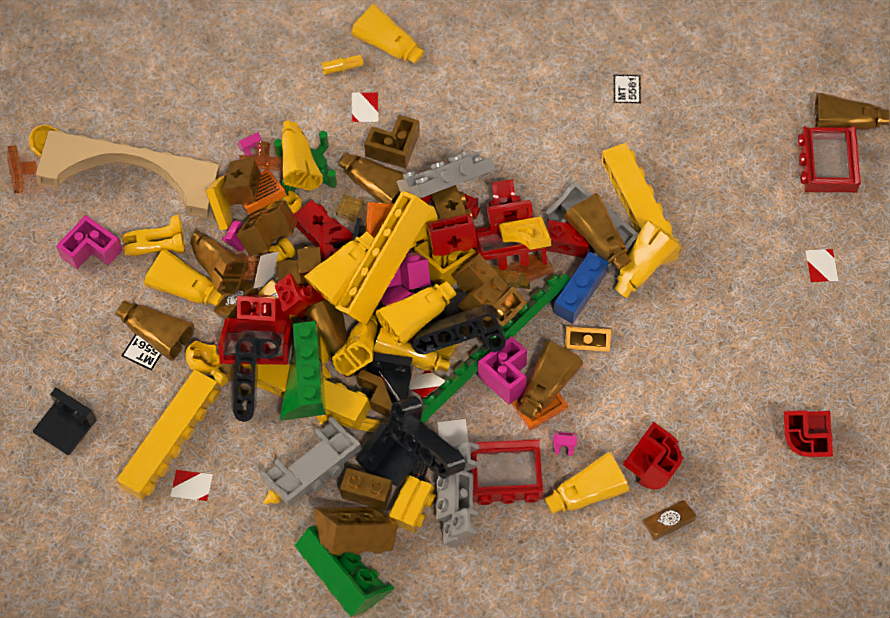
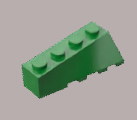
(305, 381)
(343, 574)

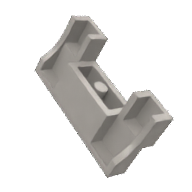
(441, 176)
(575, 195)
(315, 467)
(456, 500)

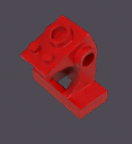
(506, 204)
(295, 299)

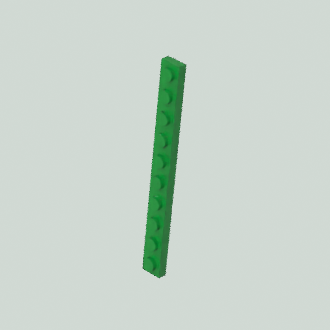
(465, 371)

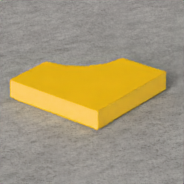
(219, 203)
(529, 232)

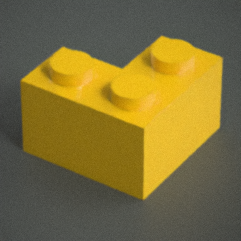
(444, 267)

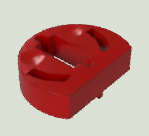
(342, 235)

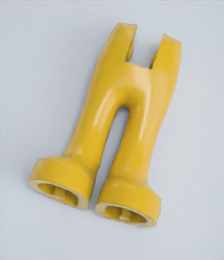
(139, 240)

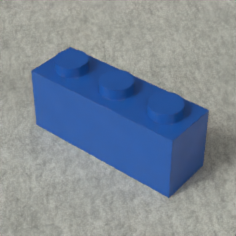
(581, 287)

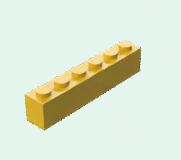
(633, 191)
(384, 257)
(341, 404)
(168, 435)

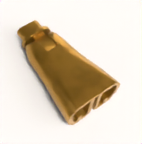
(845, 113)
(373, 177)
(595, 225)
(221, 264)
(330, 325)
(156, 328)
(551, 373)

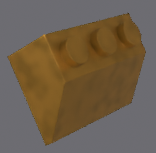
(355, 529)

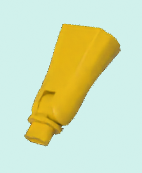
(382, 32)
(298, 162)
(648, 253)
(337, 271)
(177, 278)
(411, 314)
(358, 348)
(433, 360)
(593, 484)

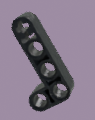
(459, 334)
(250, 375)
(421, 441)

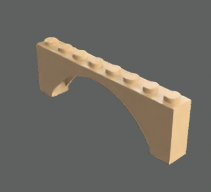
(70, 154)

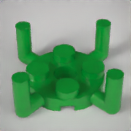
(329, 177)

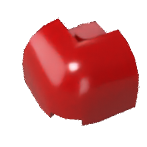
(809, 433)
(655, 458)

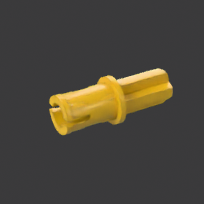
(341, 65)

